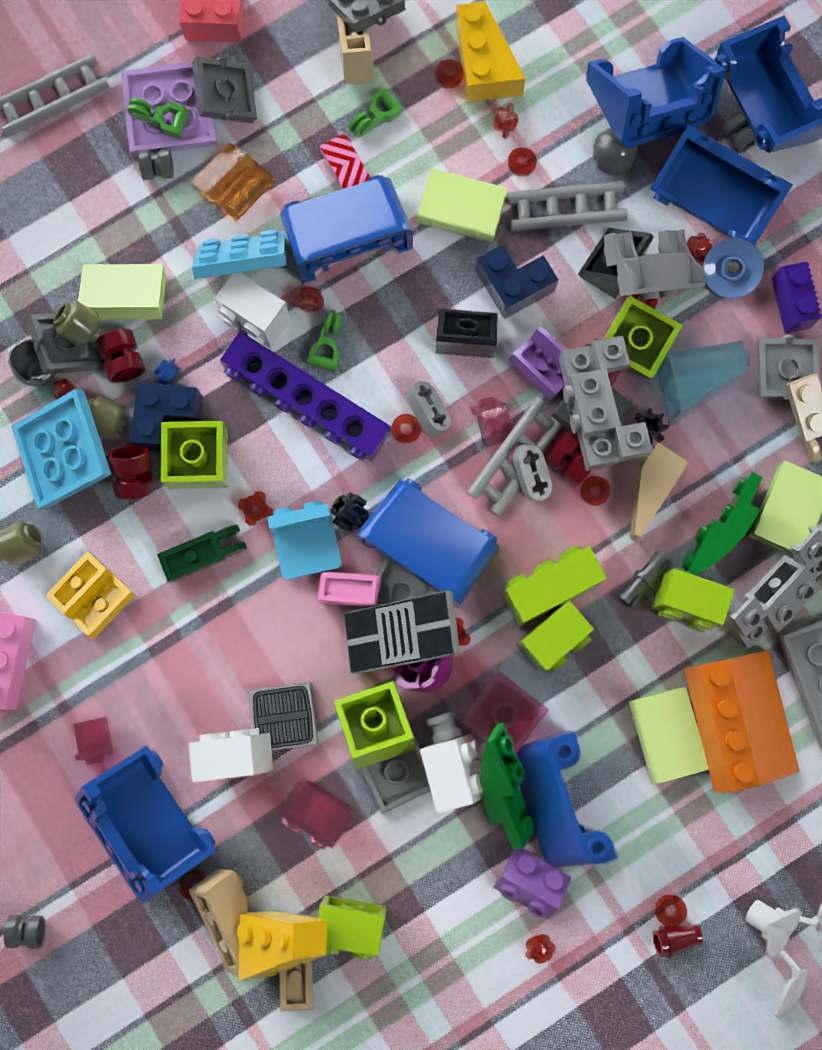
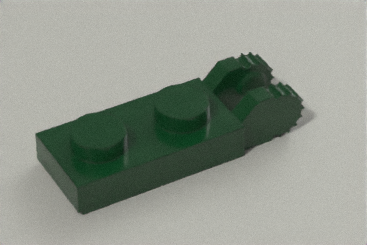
(198, 553)

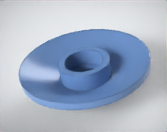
(744, 279)

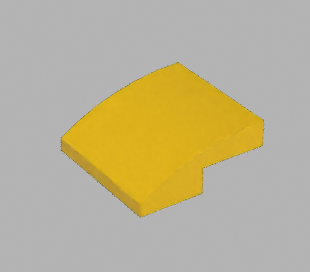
(90, 595)

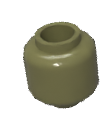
(77, 323)
(107, 416)
(20, 543)

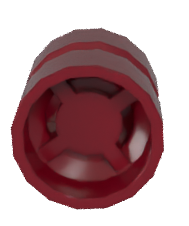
(119, 350)
(560, 458)
(131, 471)

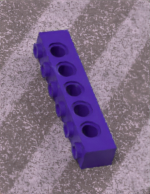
(245, 351)

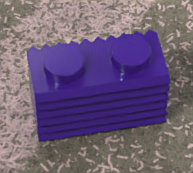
(796, 297)

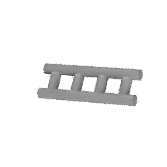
(66, 101)
(551, 197)
(499, 459)

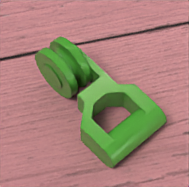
(140, 110)
(362, 124)
(331, 322)

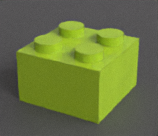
(645, 335)
(194, 454)
(692, 600)
(555, 637)
(374, 725)
(353, 926)

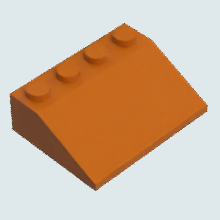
(741, 722)

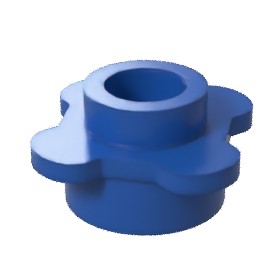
(166, 371)

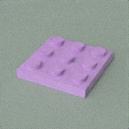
(159, 87)

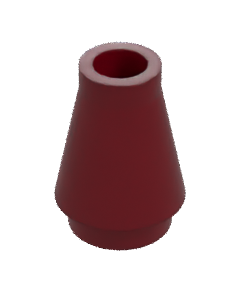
(676, 939)

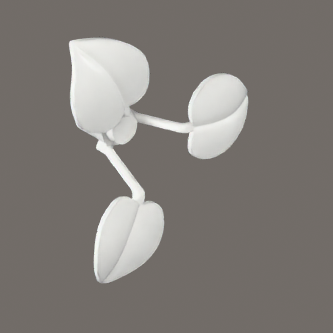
(776, 929)

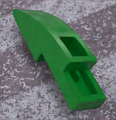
(719, 538)
(500, 780)

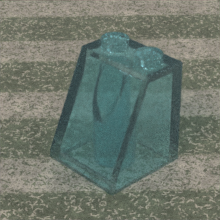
(698, 376)

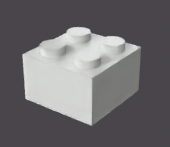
(252, 309)
(230, 755)
(453, 772)

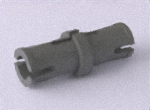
(644, 580)

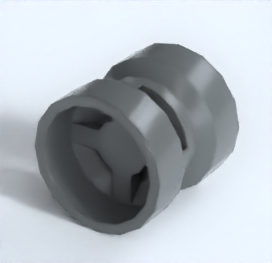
(740, 133)
(156, 164)
(24, 931)

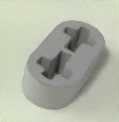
(428, 409)
(526, 471)

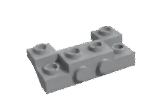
(654, 273)
(594, 408)
(780, 592)

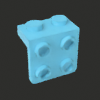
(305, 540)

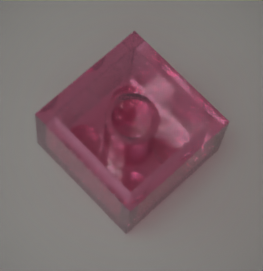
(504, 703)
(316, 813)

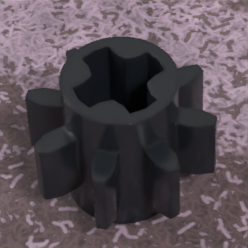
(656, 421)
(349, 511)

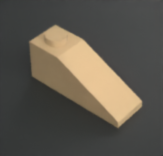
(355, 54)
(653, 483)
(220, 903)

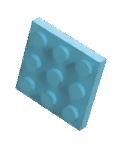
(240, 254)
(61, 449)

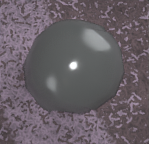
(612, 155)
(26, 366)

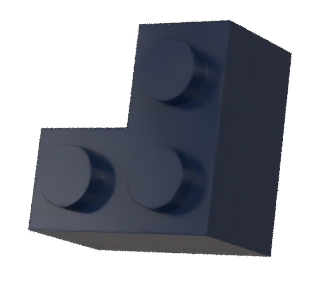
(513, 287)
(162, 404)

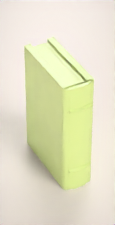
(461, 205)
(124, 290)
(788, 508)
(668, 735)

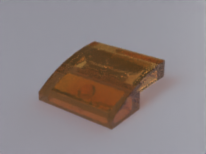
(233, 181)

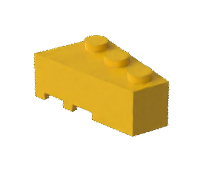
(486, 56)
(278, 942)

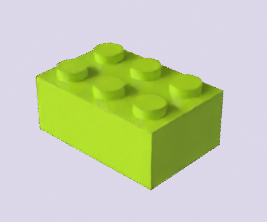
(553, 584)

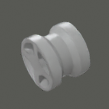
(444, 727)

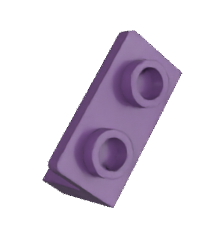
(540, 362)
(532, 883)

